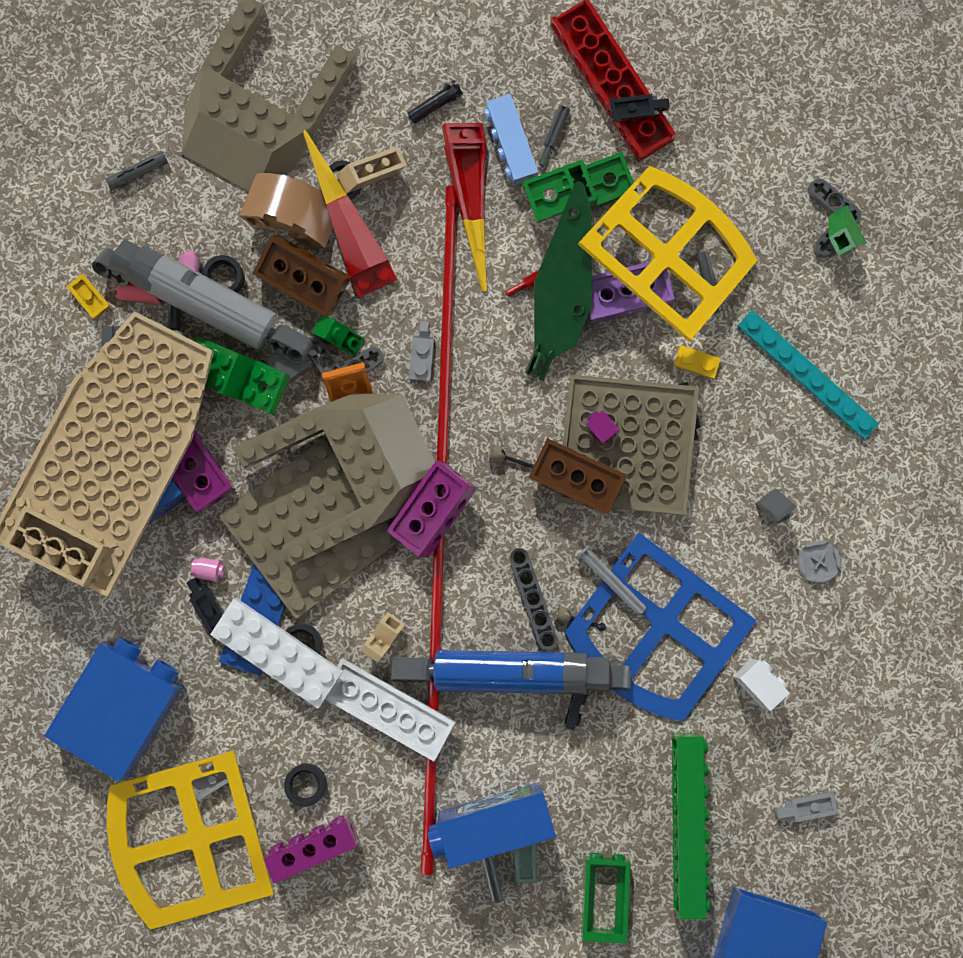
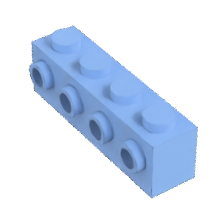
(511, 139)

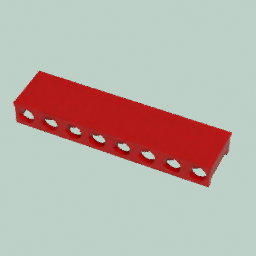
(610, 75)

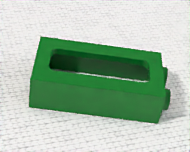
(618, 933)

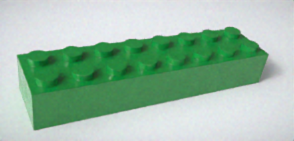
(689, 826)

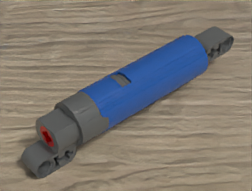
(513, 672)

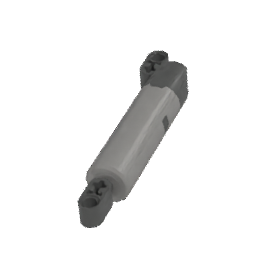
(200, 298)

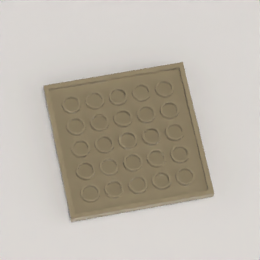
(652, 441)
(292, 504)

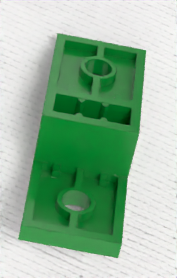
(564, 178)
(244, 377)

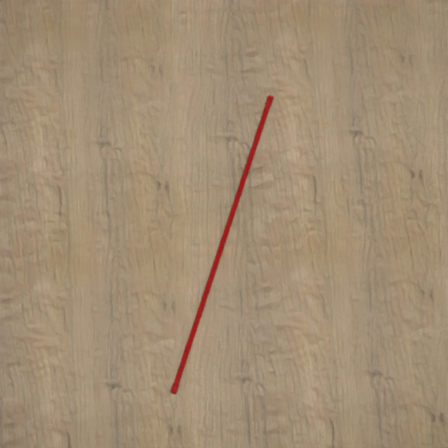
(451, 203)

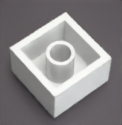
(761, 684)

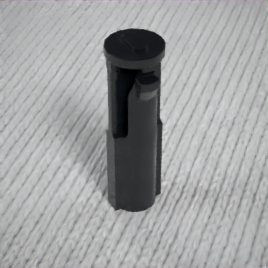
(435, 102)

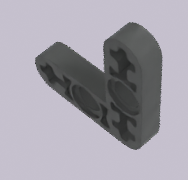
(825, 204)
(335, 365)

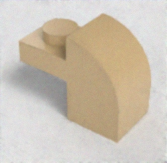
(382, 637)

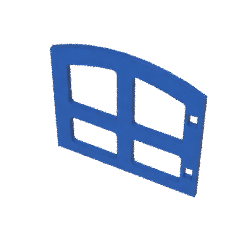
(665, 622)

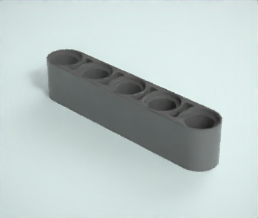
(533, 610)

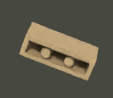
(371, 169)

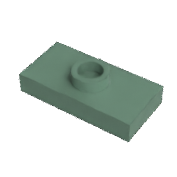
(526, 864)

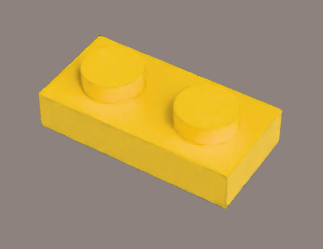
(88, 296)
(696, 362)

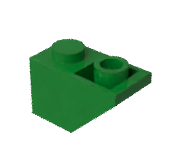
(844, 232)
(338, 335)

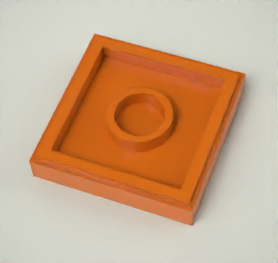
(347, 381)

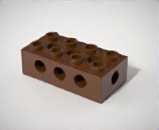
(289, 281)
(573, 463)

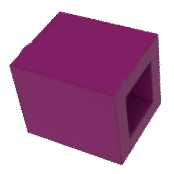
(602, 427)

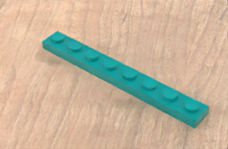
(808, 374)

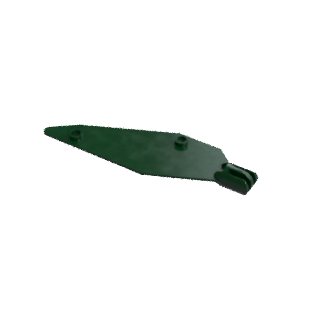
(562, 286)

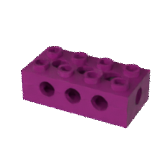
(206, 467)
(418, 509)
(283, 867)

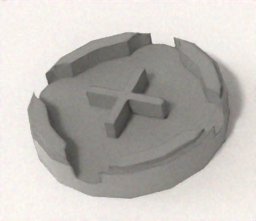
(818, 561)

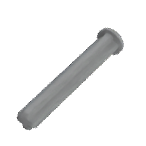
(611, 580)

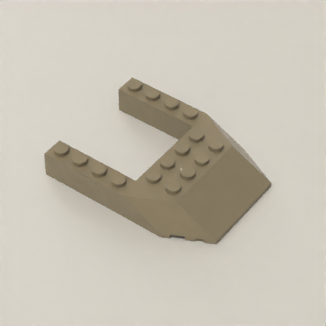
(239, 131)
(376, 449)

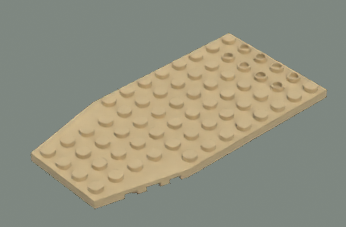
(108, 455)

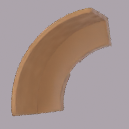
(289, 205)

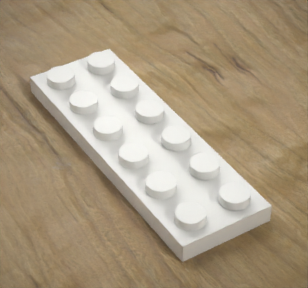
(276, 652)
(390, 710)

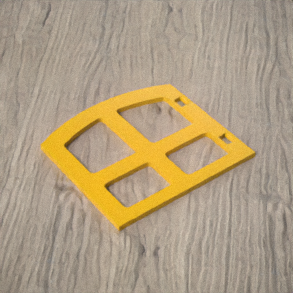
(666, 255)
(196, 839)

